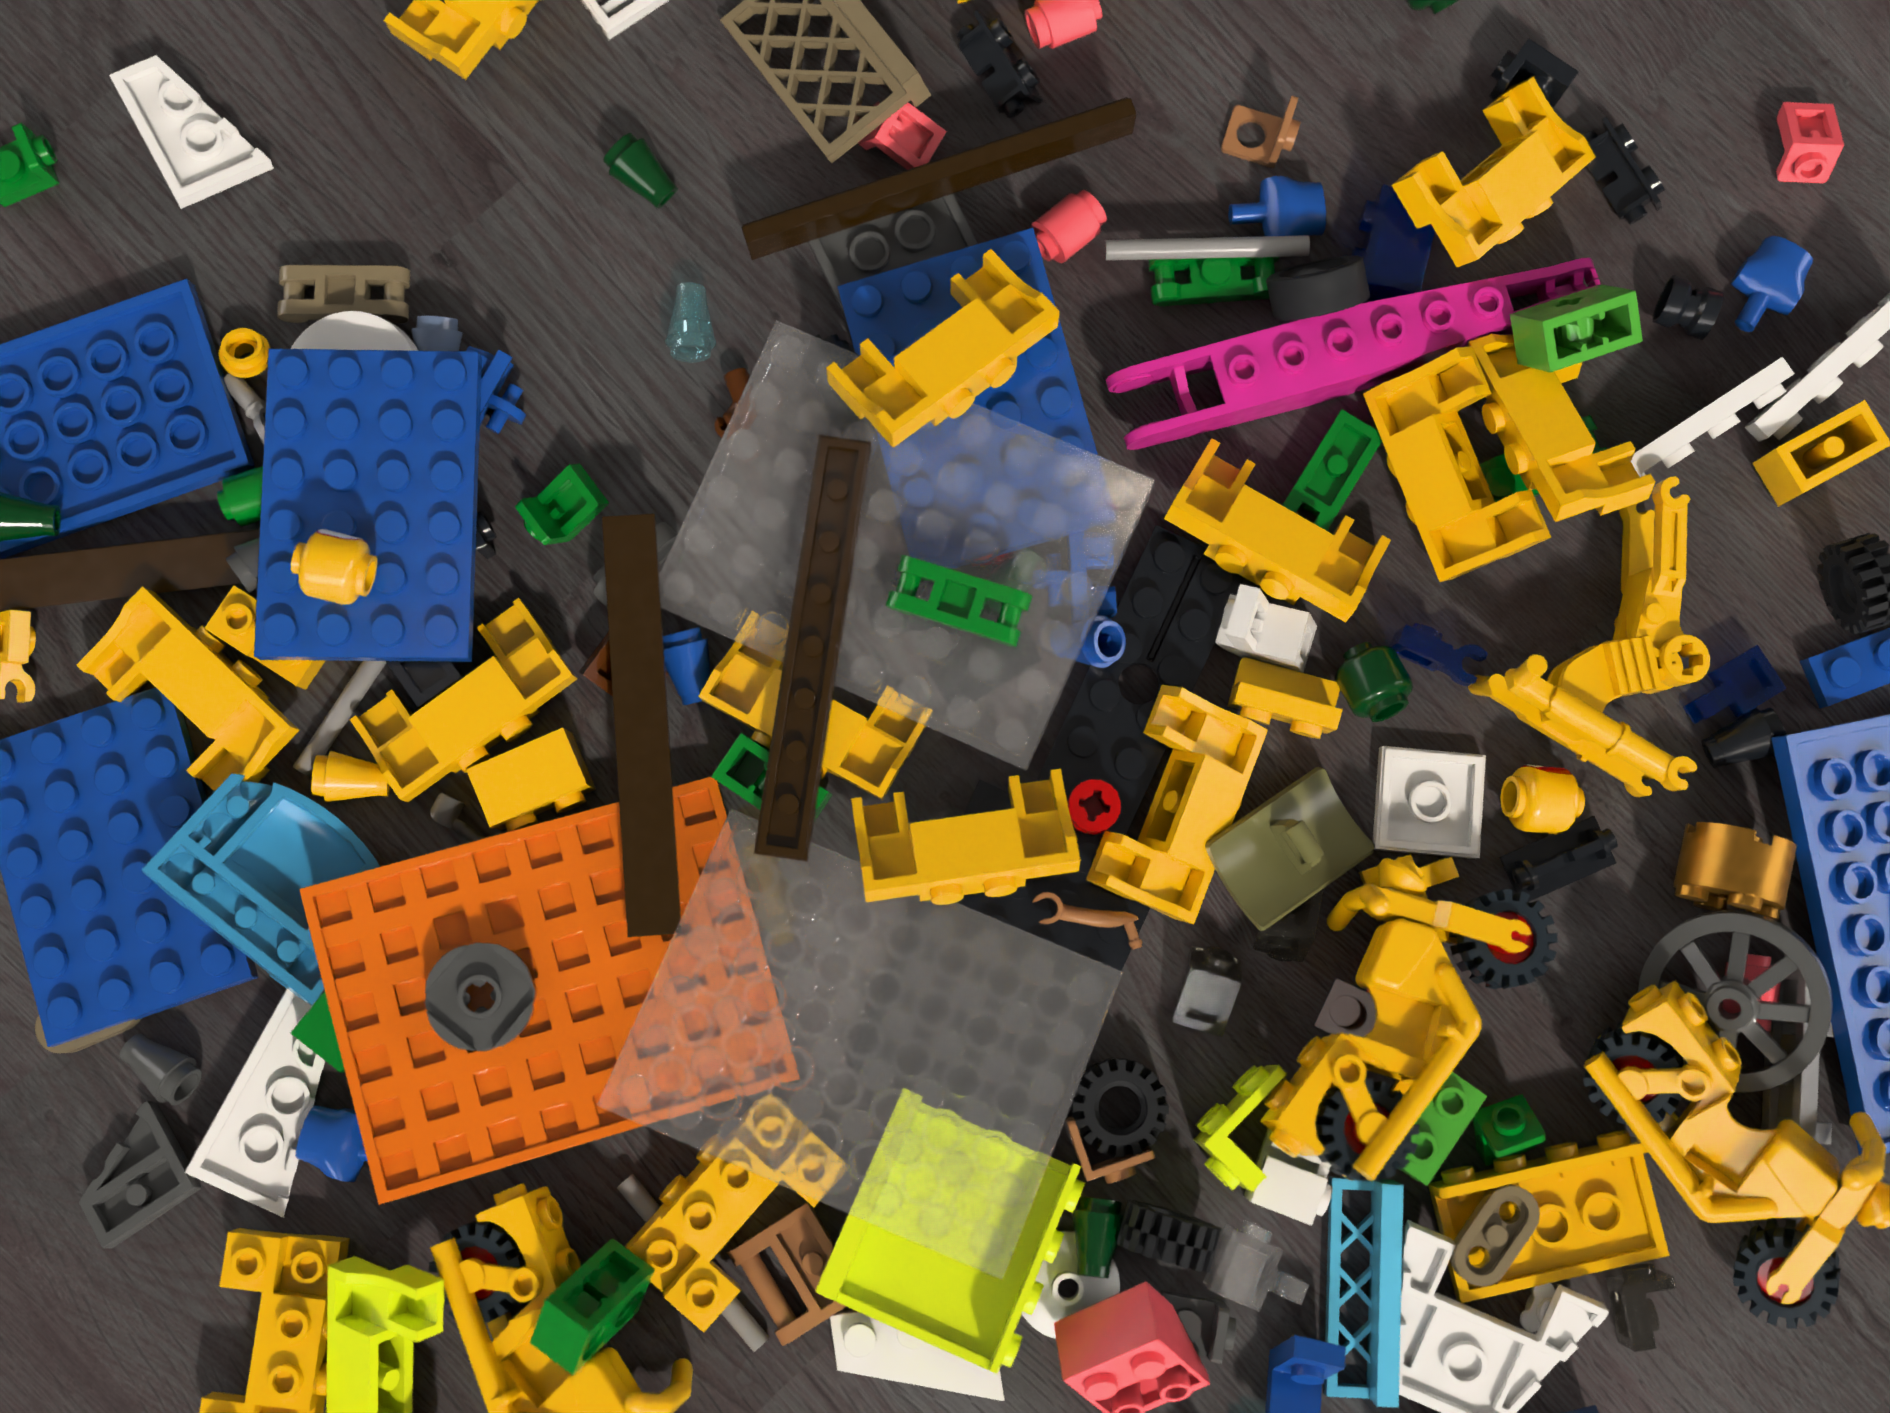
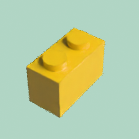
(1821, 453)
(531, 781)

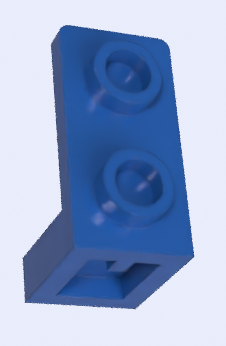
(1297, 1374)

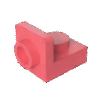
(906, 137)
(1809, 141)

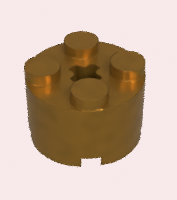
(1734, 868)

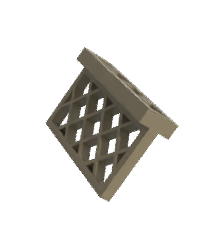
(863, 35)

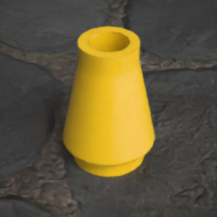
(346, 777)

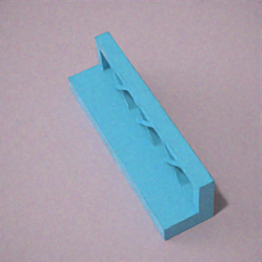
(1384, 1289)

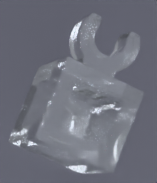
(1247, 1268)

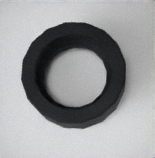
(1318, 288)

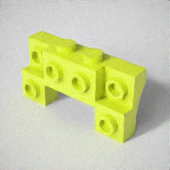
(372, 1331)

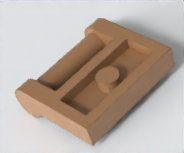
(803, 1251)

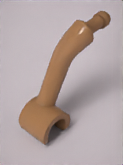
(1093, 917)

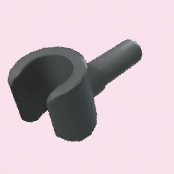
(447, 811)

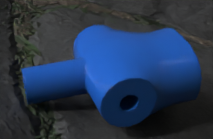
(1284, 208)
(1771, 280)
(332, 1143)

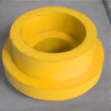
(238, 343)

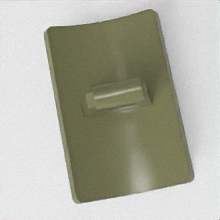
(1288, 849)

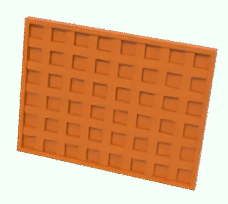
(557, 904)

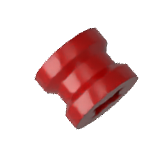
(1085, 812)

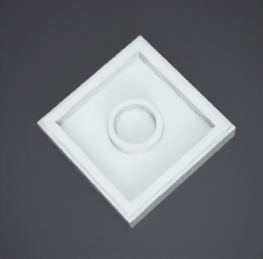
(1429, 802)

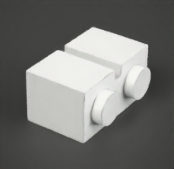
(1292, 1184)

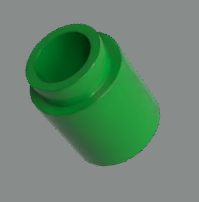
(242, 496)

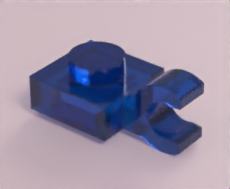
(1425, 648)
(1739, 684)

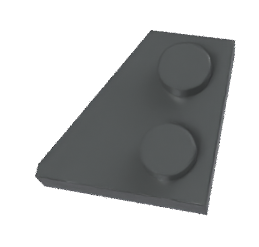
(138, 1180)

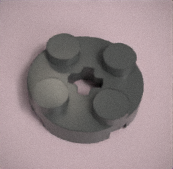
(477, 965)

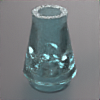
(690, 327)

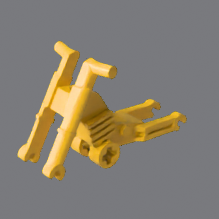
(1635, 661)

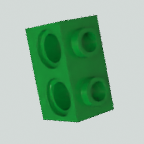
(591, 1306)

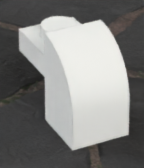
(1266, 630)

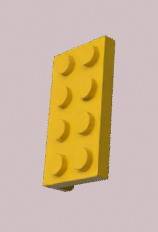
(1591, 1208)

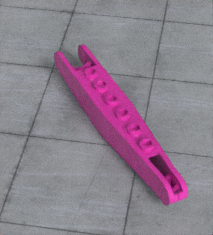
(1338, 351)

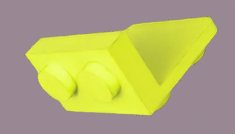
(1226, 1159)

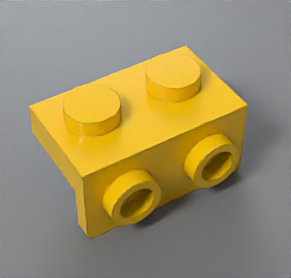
(1285, 695)

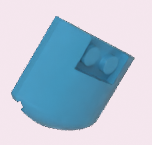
(243, 871)

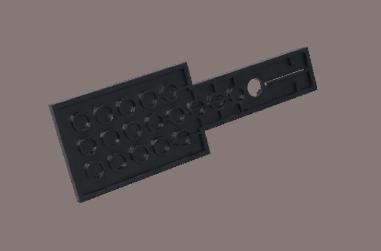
(1107, 740)

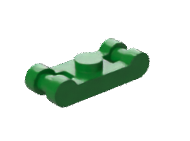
(1209, 280)
(958, 600)

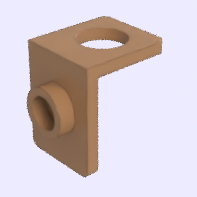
(1279, 134)
(1112, 1169)

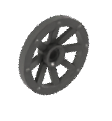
(1748, 993)

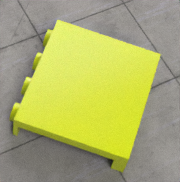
(942, 1297)

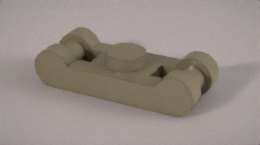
(342, 289)

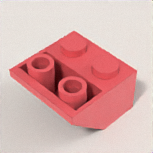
(1129, 1353)

